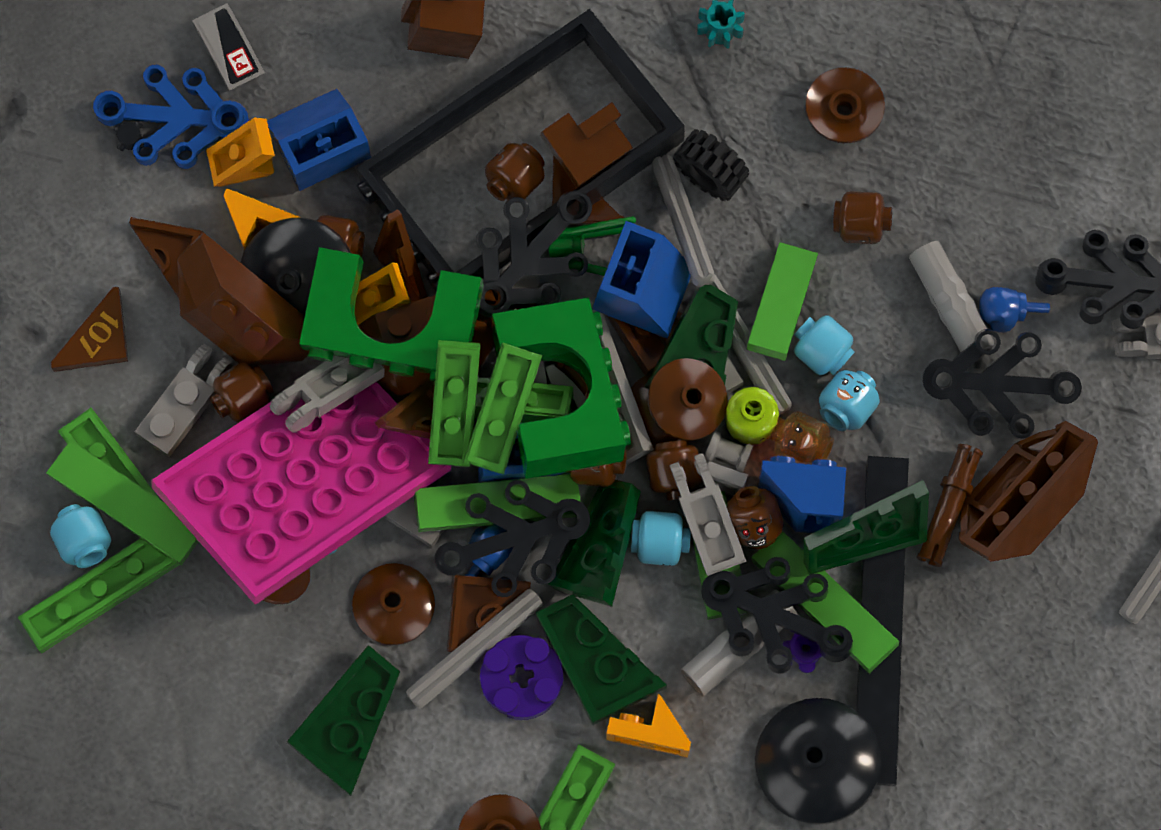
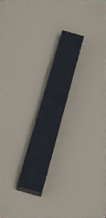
(883, 598)

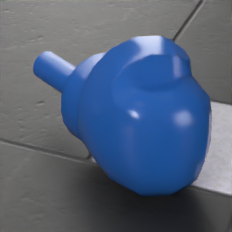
(1004, 307)
(490, 562)

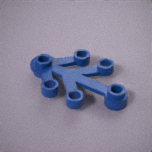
(178, 116)

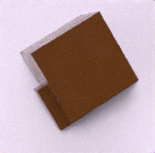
(444, 26)
(587, 147)

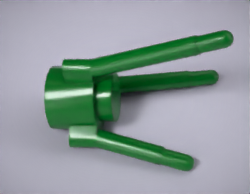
(573, 241)

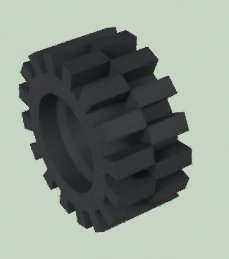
(711, 165)

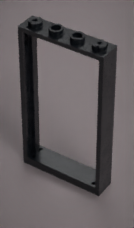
(582, 28)

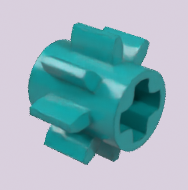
(714, 31)

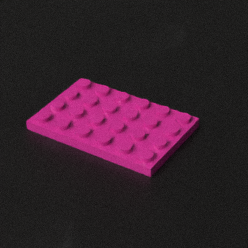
(285, 499)

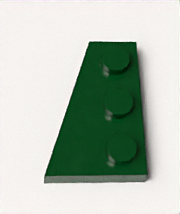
(702, 333)
(873, 531)
(595, 560)
(596, 663)
(346, 720)

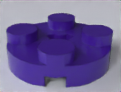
(542, 689)

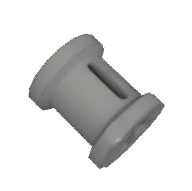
(728, 453)

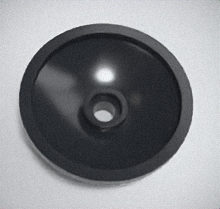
(292, 249)
(824, 789)

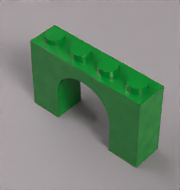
(333, 330)
(591, 434)

